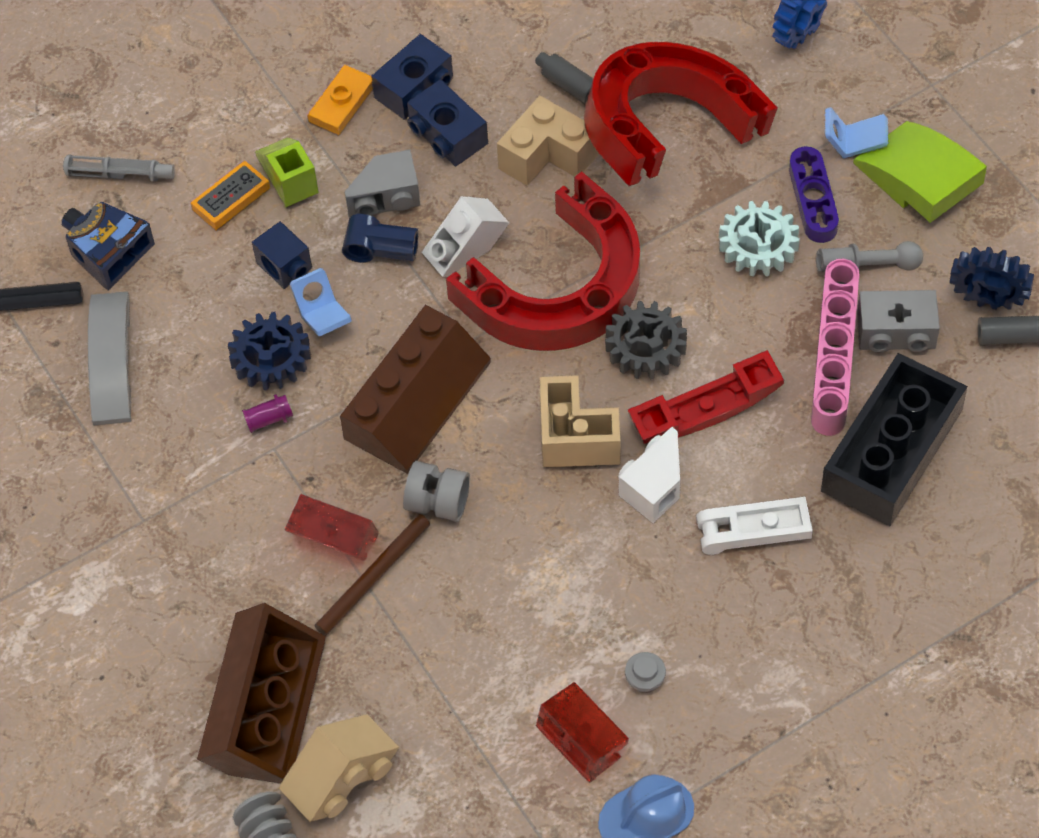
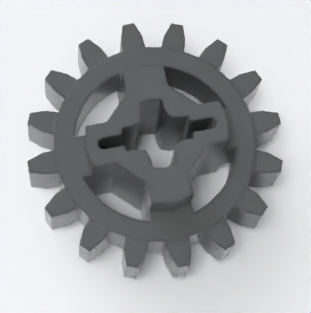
(644, 343)

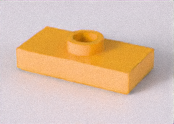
(341, 100)

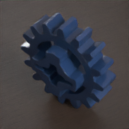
(991, 278)
(273, 351)

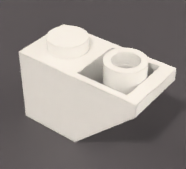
(464, 234)
(654, 478)

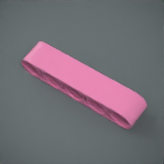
(832, 360)

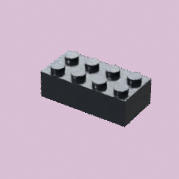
(893, 439)

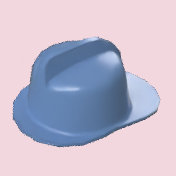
(648, 809)

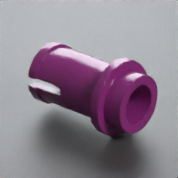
(268, 413)

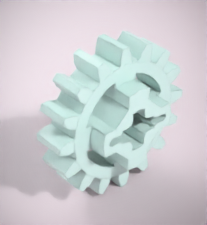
(759, 238)

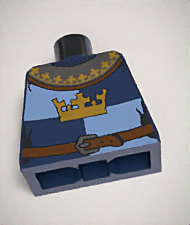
(106, 241)

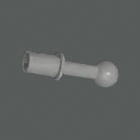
(906, 256)

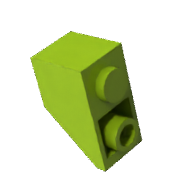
(289, 170)

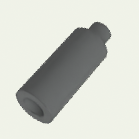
(565, 75)
(1008, 330)

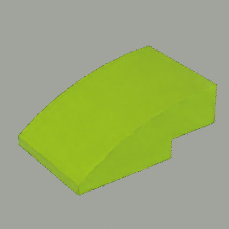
(923, 169)

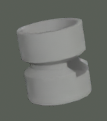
(450, 492)

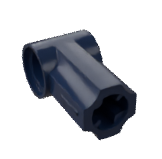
(370, 239)

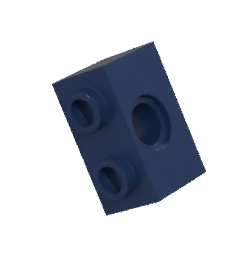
(410, 73)
(447, 123)

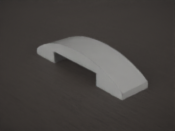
(109, 358)

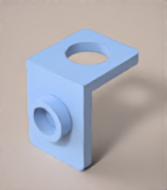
(858, 136)
(324, 312)

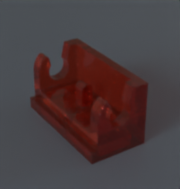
(331, 527)
(581, 731)

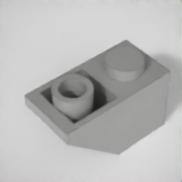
(384, 185)

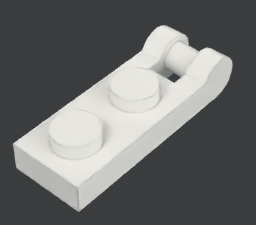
(754, 524)

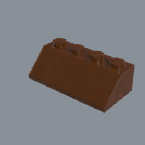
(414, 390)
(262, 695)

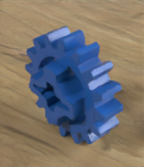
(796, 20)

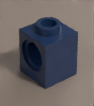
(282, 254)

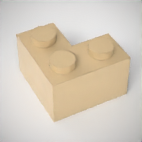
(544, 136)
(575, 434)
(334, 763)

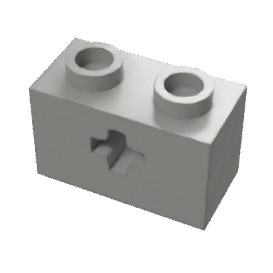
(898, 320)

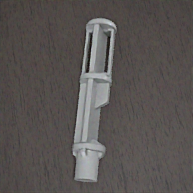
(118, 167)

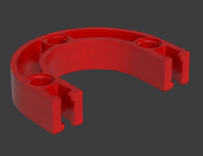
(671, 70)
(571, 318)

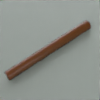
(372, 575)

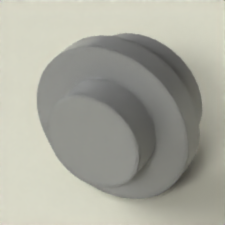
(645, 671)

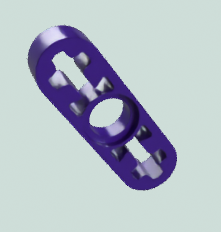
(809, 208)

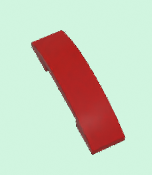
(710, 403)

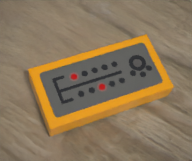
(230, 195)

